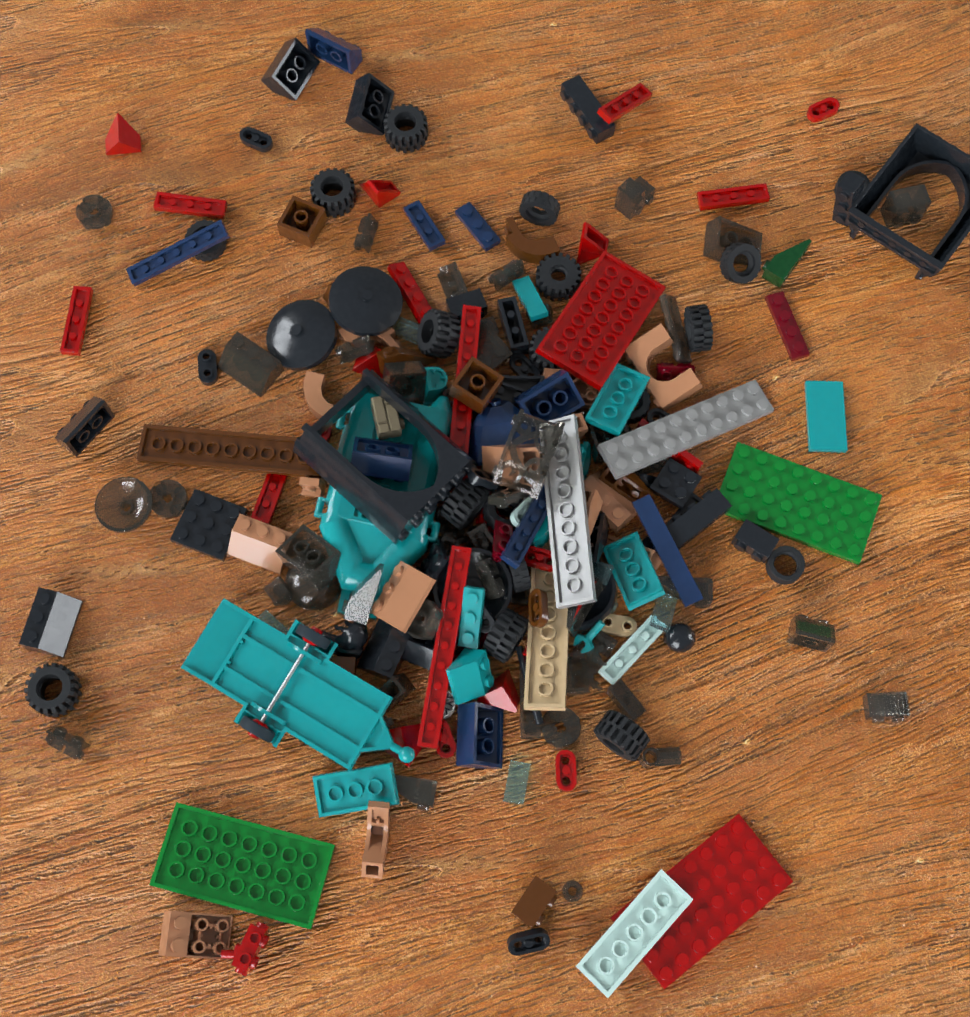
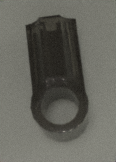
(662, 757)

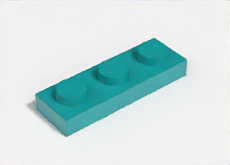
(471, 617)

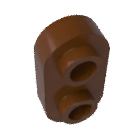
(538, 608)

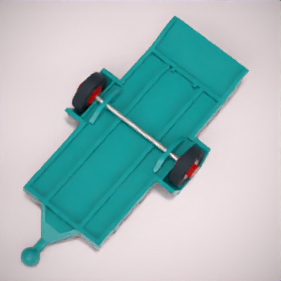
(291, 686)

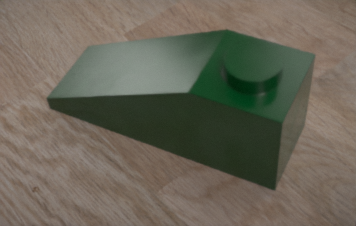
(783, 264)

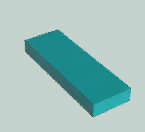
(530, 298)

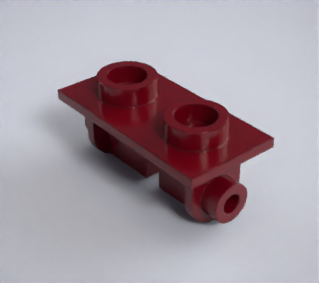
(668, 371)
(502, 535)

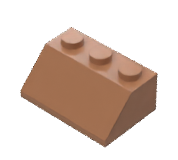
(615, 506)
(257, 542)
(402, 596)

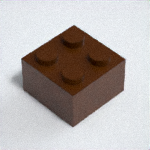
(302, 221)
(476, 385)
(534, 902)

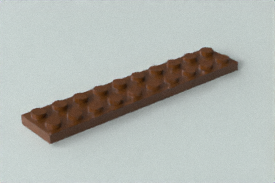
(222, 450)

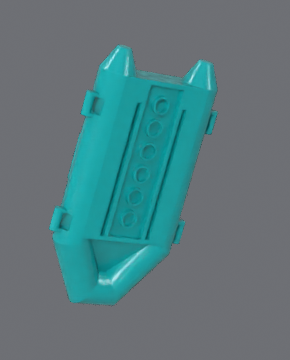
(349, 530)

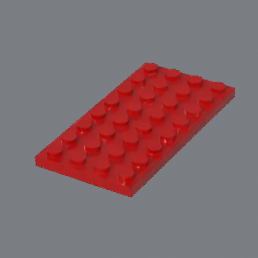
(600, 320)
(729, 883)

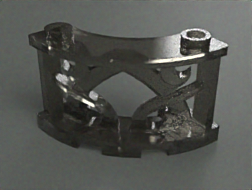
(550, 433)

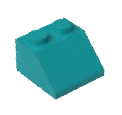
(470, 675)

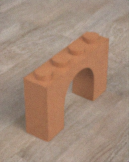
(666, 393)

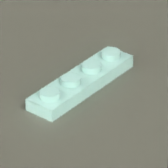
(629, 652)

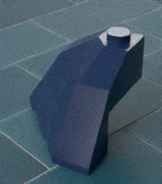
(493, 428)

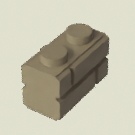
(386, 419)

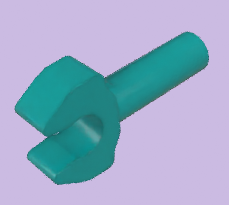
(589, 637)

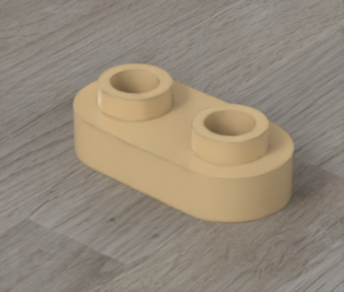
(617, 626)

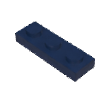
(424, 225)
(477, 226)

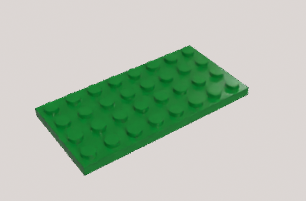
(799, 503)
(243, 865)

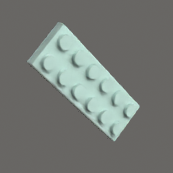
(634, 933)

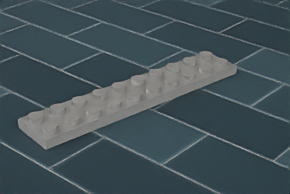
(684, 429)
(569, 521)

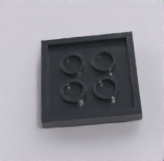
(207, 524)

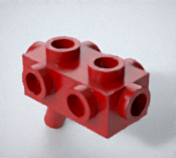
(246, 954)

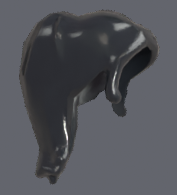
(350, 641)

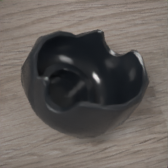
(679, 637)

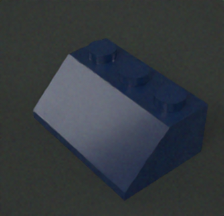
(333, 49)
(551, 397)
(382, 458)
(479, 736)

